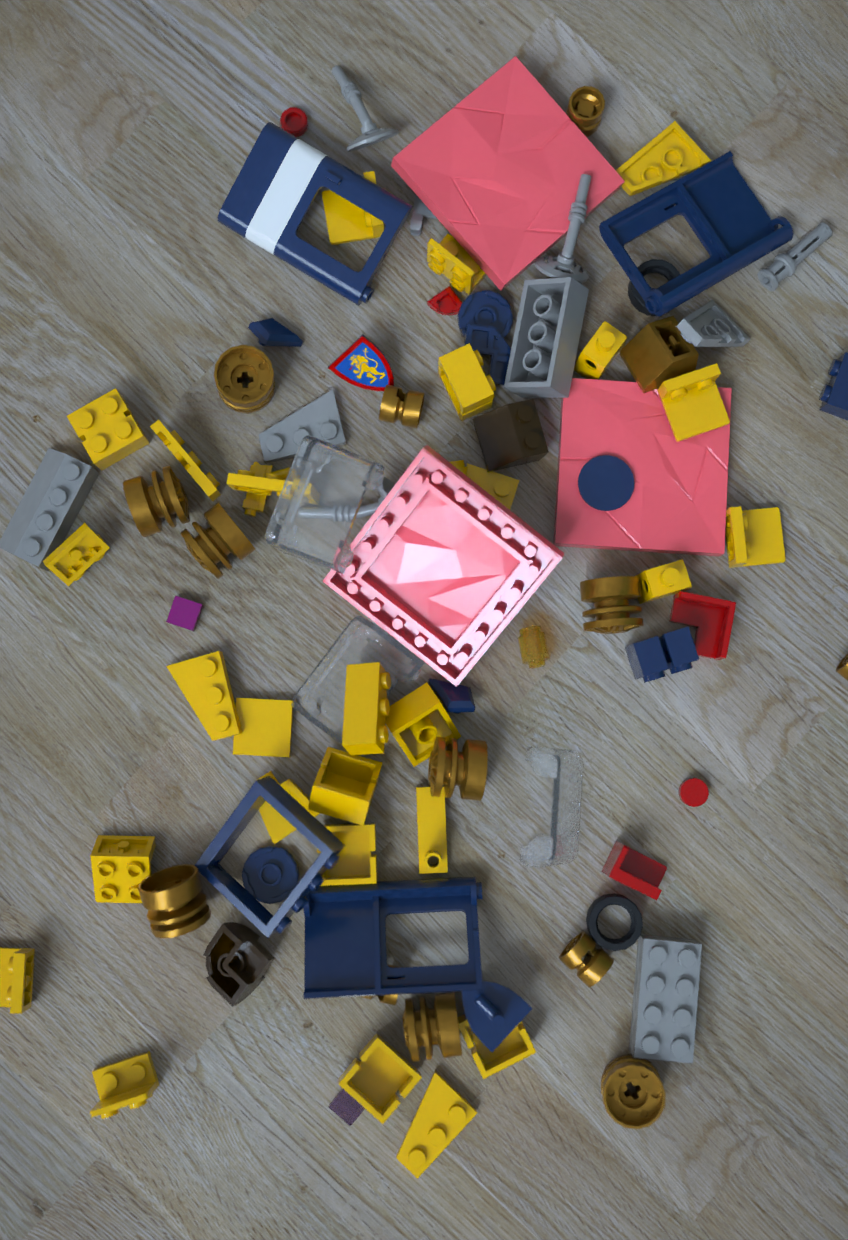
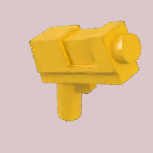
(256, 502)

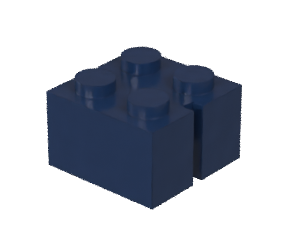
(655, 655)

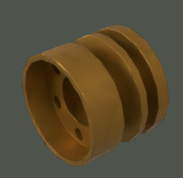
(242, 363)
(156, 501)
(217, 541)
(611, 604)
(458, 768)
(174, 901)
(432, 1027)
(628, 1108)

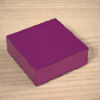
(184, 613)

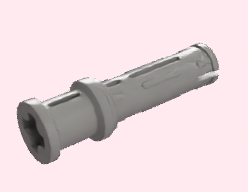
(787, 263)

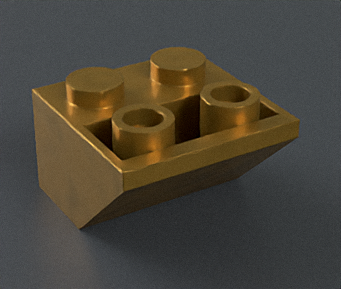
(658, 354)

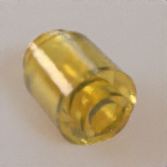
(533, 646)

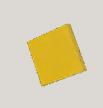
(264, 727)

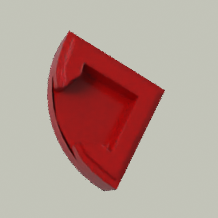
(445, 302)

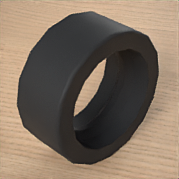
(658, 266)
(635, 928)

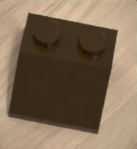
(510, 435)

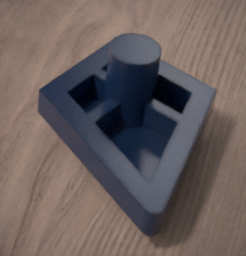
(274, 334)
(453, 698)

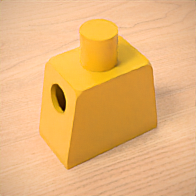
(601, 351)
(663, 581)
(275, 823)

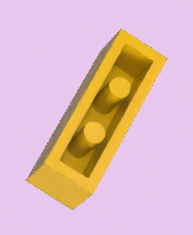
(366, 709)

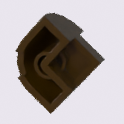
(236, 962)

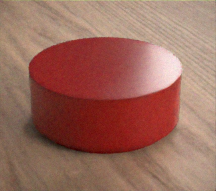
(294, 121)
(693, 792)

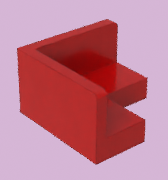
(711, 618)
(634, 870)

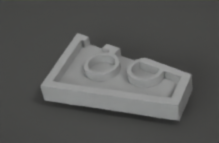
(711, 328)
(316, 419)

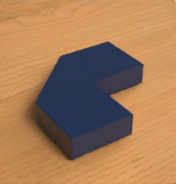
(490, 342)

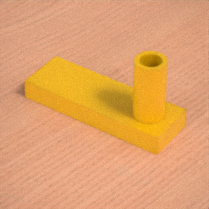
(431, 831)

